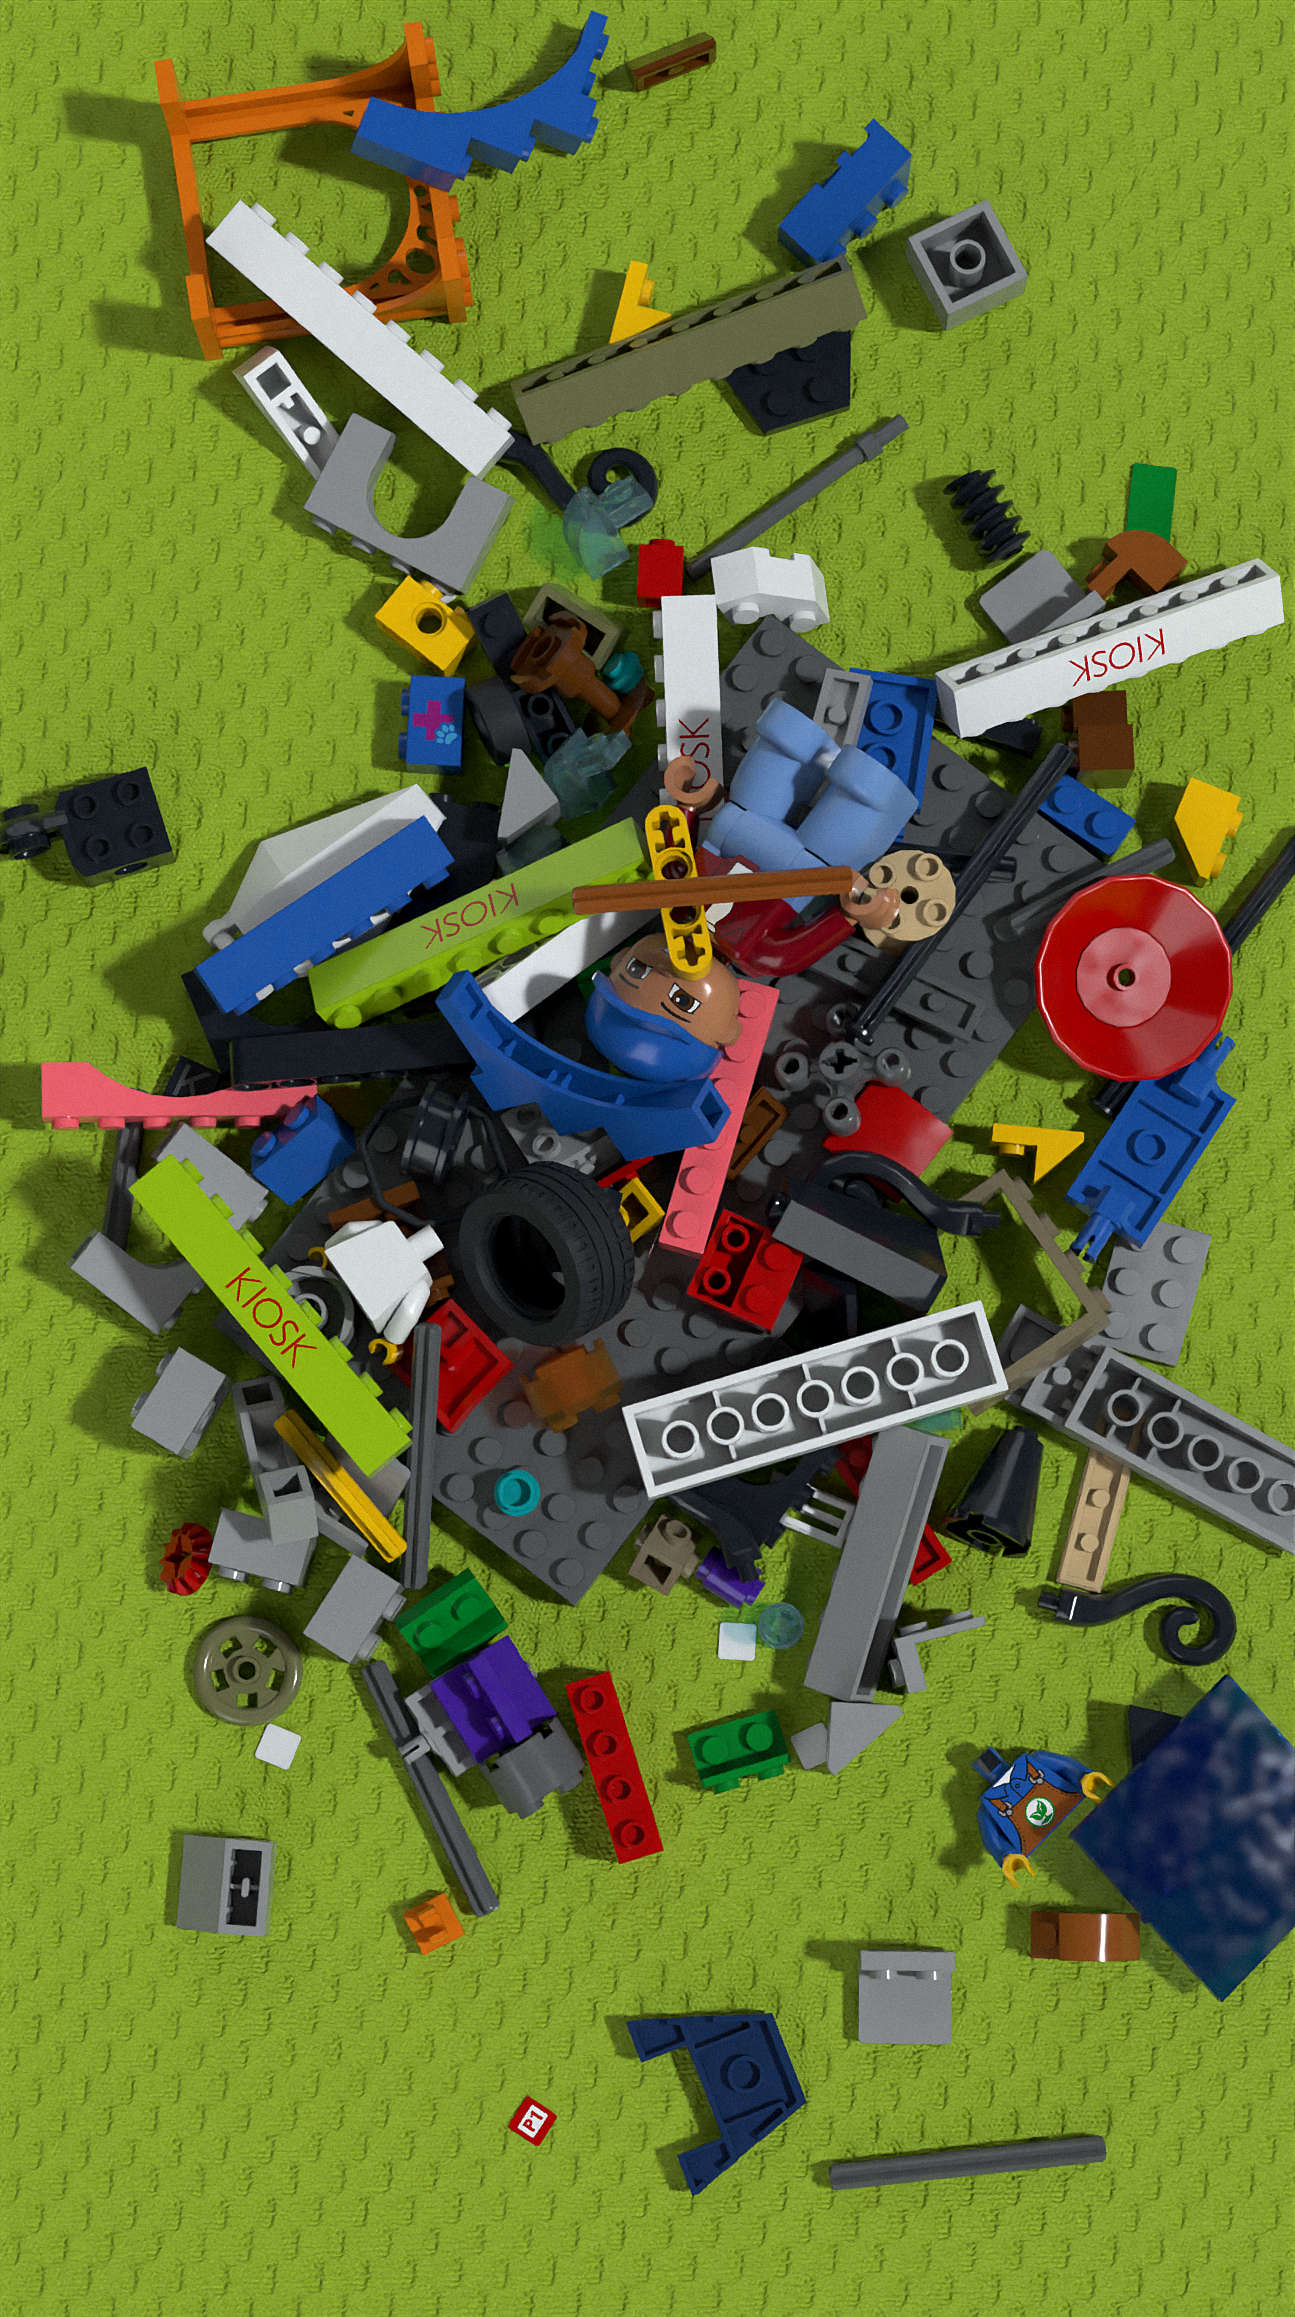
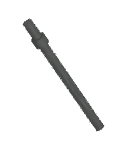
(865, 448)

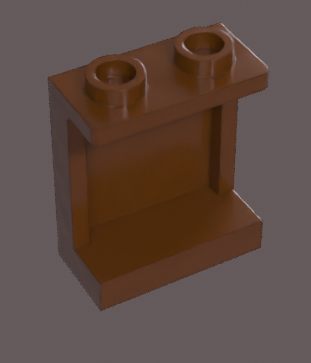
(408, 1199)

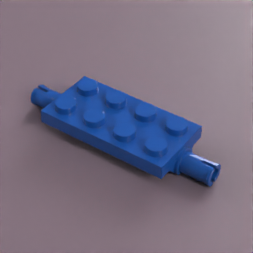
(1150, 1152)

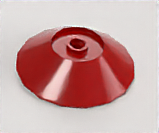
(1174, 988)

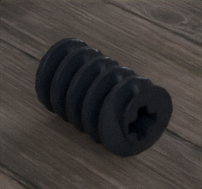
(987, 517)

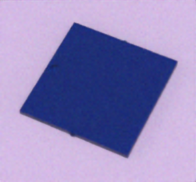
(1206, 1838)

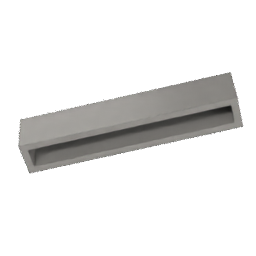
(876, 1563)

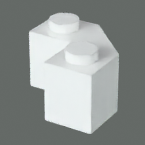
(757, 585)

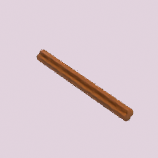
(712, 889)

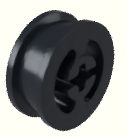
(436, 1133)

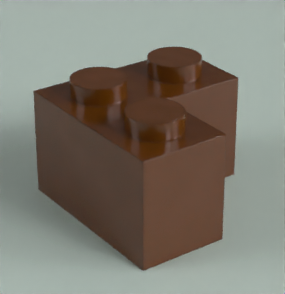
(1099, 739)

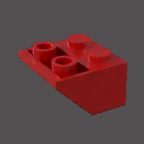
(745, 1272)

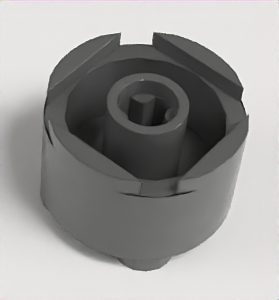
(534, 1769)

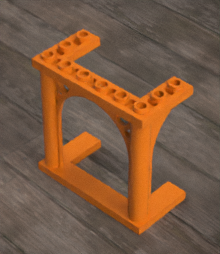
(403, 79)

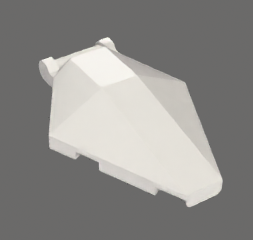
(309, 855)

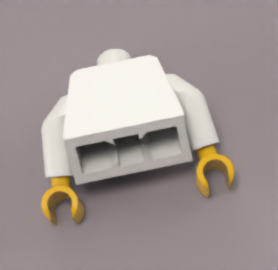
(383, 1276)

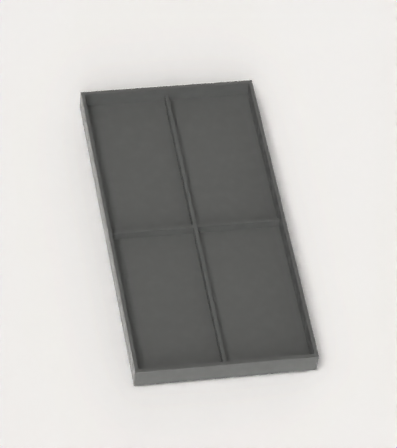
(662, 1335)

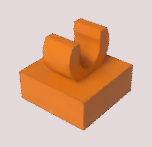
(434, 1923)

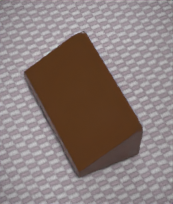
(671, 61)
(760, 1121)

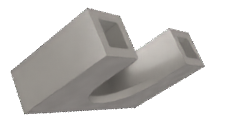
(346, 501)
(156, 1291)

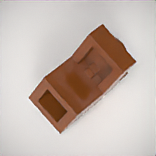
(1141, 559)
(1085, 1936)

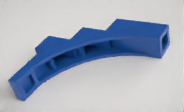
(442, 145)
(518, 1070)

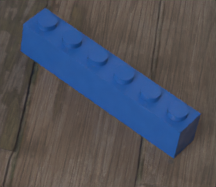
(323, 915)

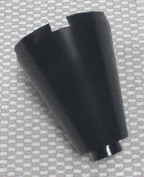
(1000, 1496)

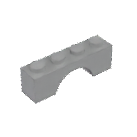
(277, 1476)

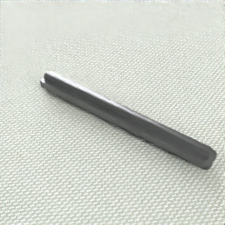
(421, 1454)
(431, 1791)
(967, 2162)

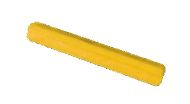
(340, 1485)

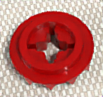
(187, 1575)

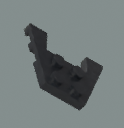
(796, 384)

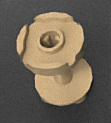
(922, 885)

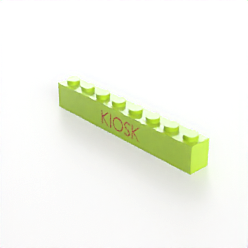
(475, 928)
(271, 1316)

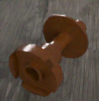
(557, 660)

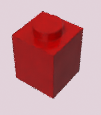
(659, 572)

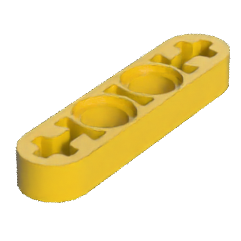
(676, 946)

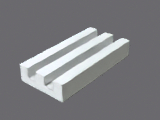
(836, 1541)

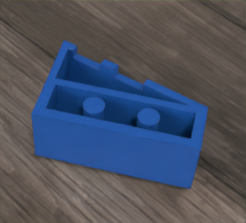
(848, 199)

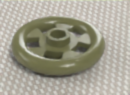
(270, 1702)

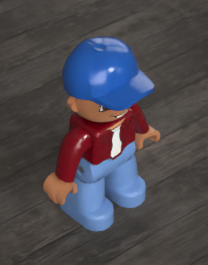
(672, 1027)

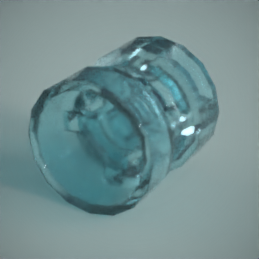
(786, 1624)

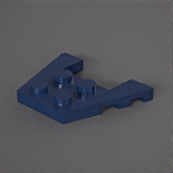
(743, 2077)

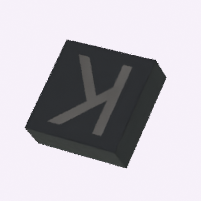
(192, 1079)

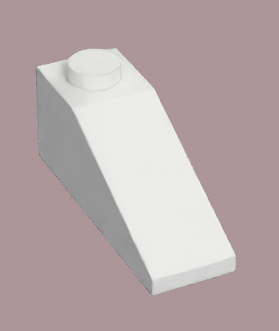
(288, 408)

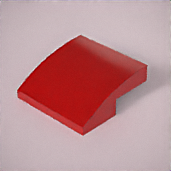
(895, 1128)

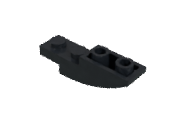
(500, 637)

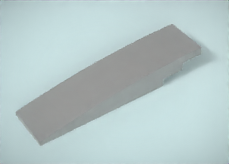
(1182, 1442)

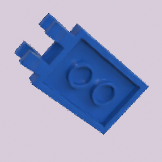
(900, 727)

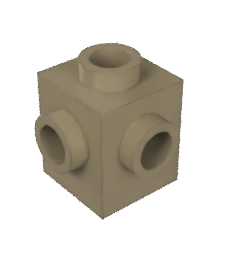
(665, 1553)

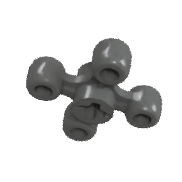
(855, 1075)

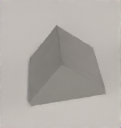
(526, 801)
(853, 1728)

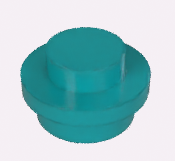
(622, 672)
(517, 1493)

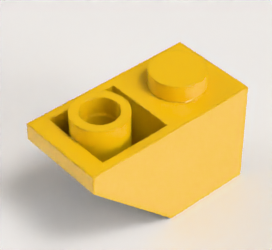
(1201, 825)

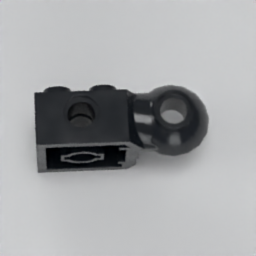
(106, 826)

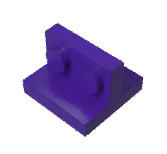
(492, 1699)

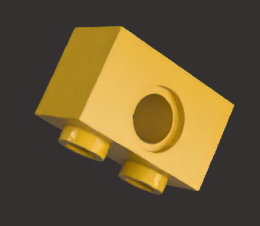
(408, 607)

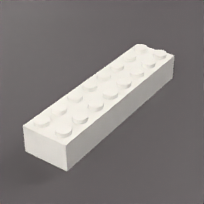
(814, 1400)

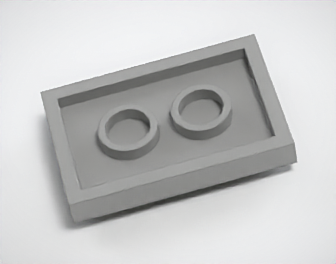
(1153, 1292)

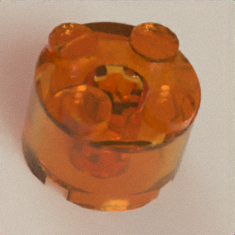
(572, 1385)

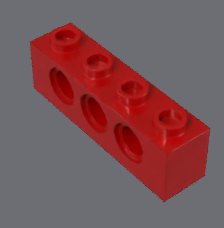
(614, 1767)

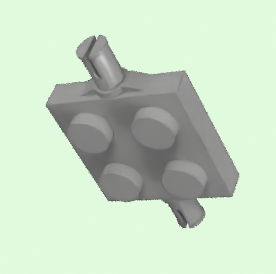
(437, 1730)

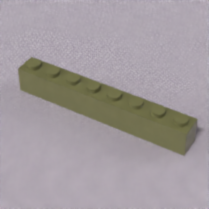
(689, 351)

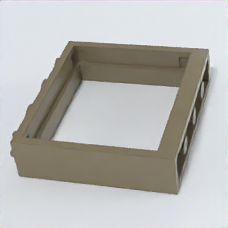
(1068, 1266)

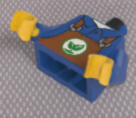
(1028, 1802)

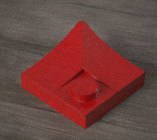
(467, 1368)

